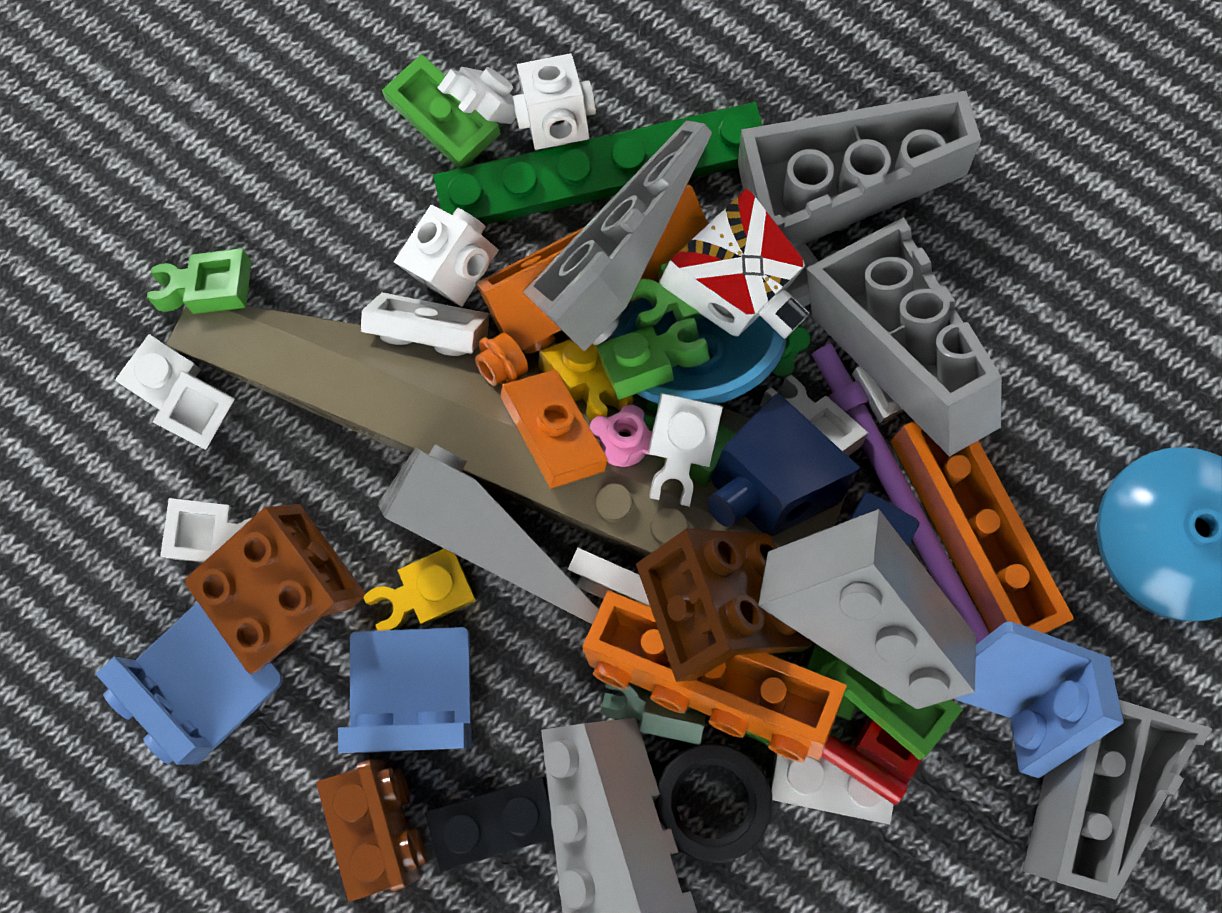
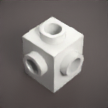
(553, 102)
(447, 253)

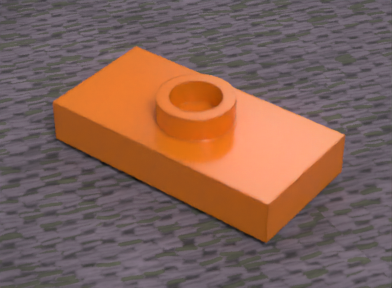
(553, 428)

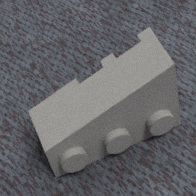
(874, 609)
(1103, 800)

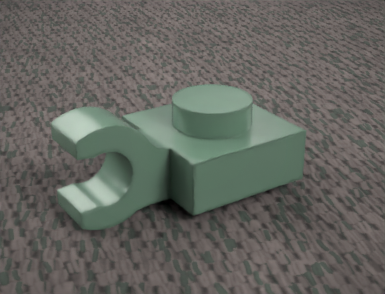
(654, 718)

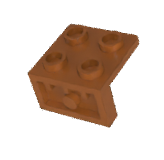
(272, 584)
(371, 829)

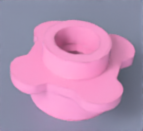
(618, 449)

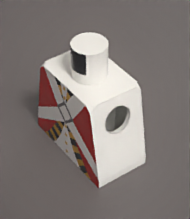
(739, 270)

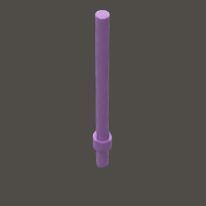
(853, 401)

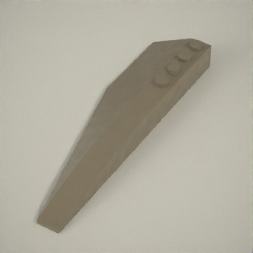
(426, 398)

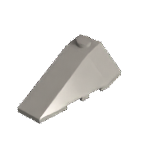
(604, 262)
(458, 514)

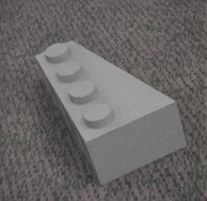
(907, 335)
(605, 822)

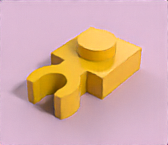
(582, 376)
(430, 588)

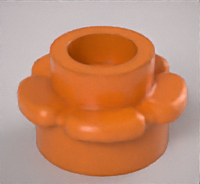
(501, 360)

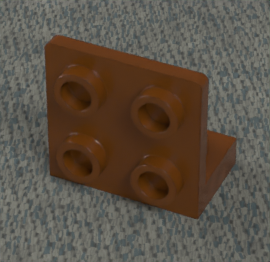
(707, 600)

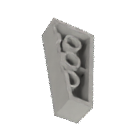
(856, 162)

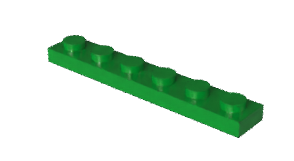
(583, 168)

